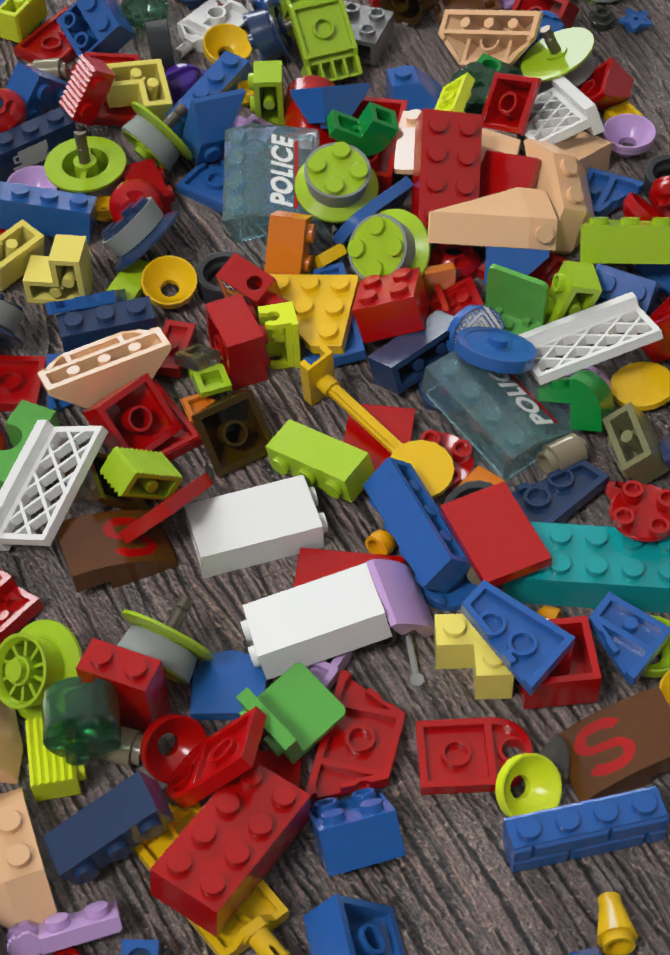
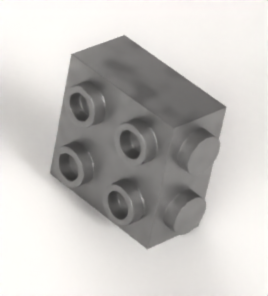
(372, 30)

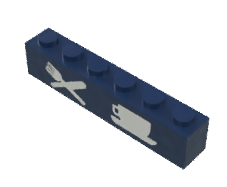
(33, 141)

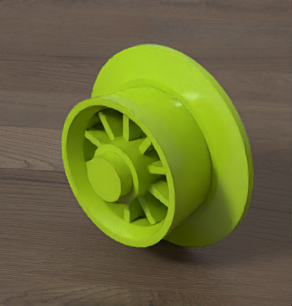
(33, 662)

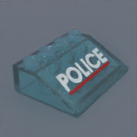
(262, 174)
(495, 412)

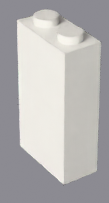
(255, 525)
(315, 621)

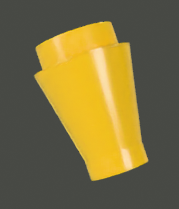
(614, 928)

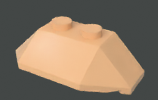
(492, 32)
(567, 189)
(104, 365)
(23, 877)

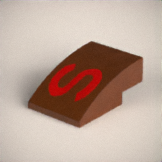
(99, 554)
(620, 746)

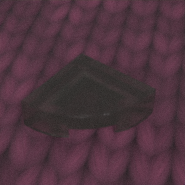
(558, 753)

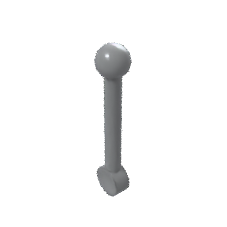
(416, 678)

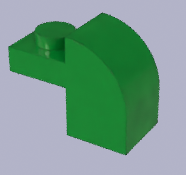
(369, 132)
(587, 395)

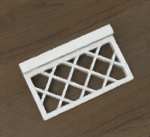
(562, 114)
(590, 326)
(34, 473)

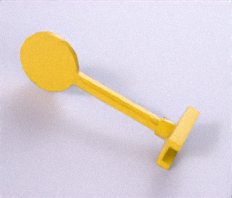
(642, 385)
(428, 459)

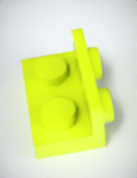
(456, 94)

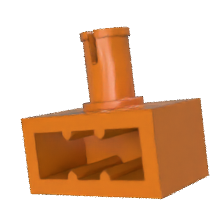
(289, 243)

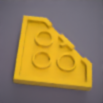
(321, 307)

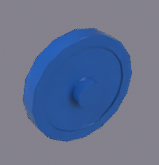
(495, 350)

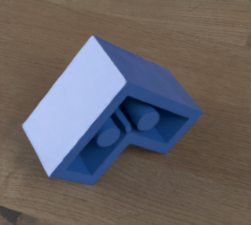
(36, 88)

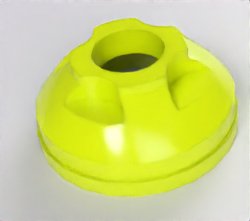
(541, 780)

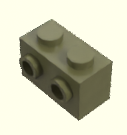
(635, 444)

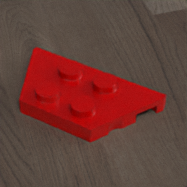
(360, 747)

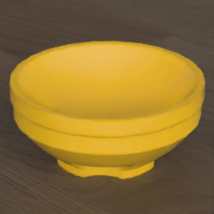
(226, 38)
(169, 270)

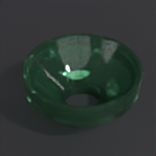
(138, 10)

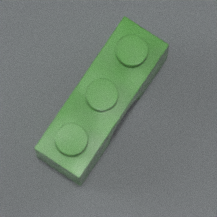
(19, 428)

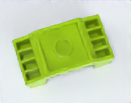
(324, 38)

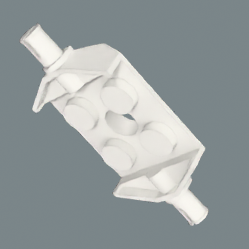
(195, 25)

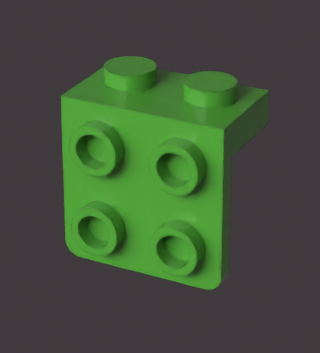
(517, 298)
(296, 710)

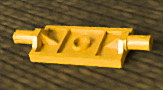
(254, 919)

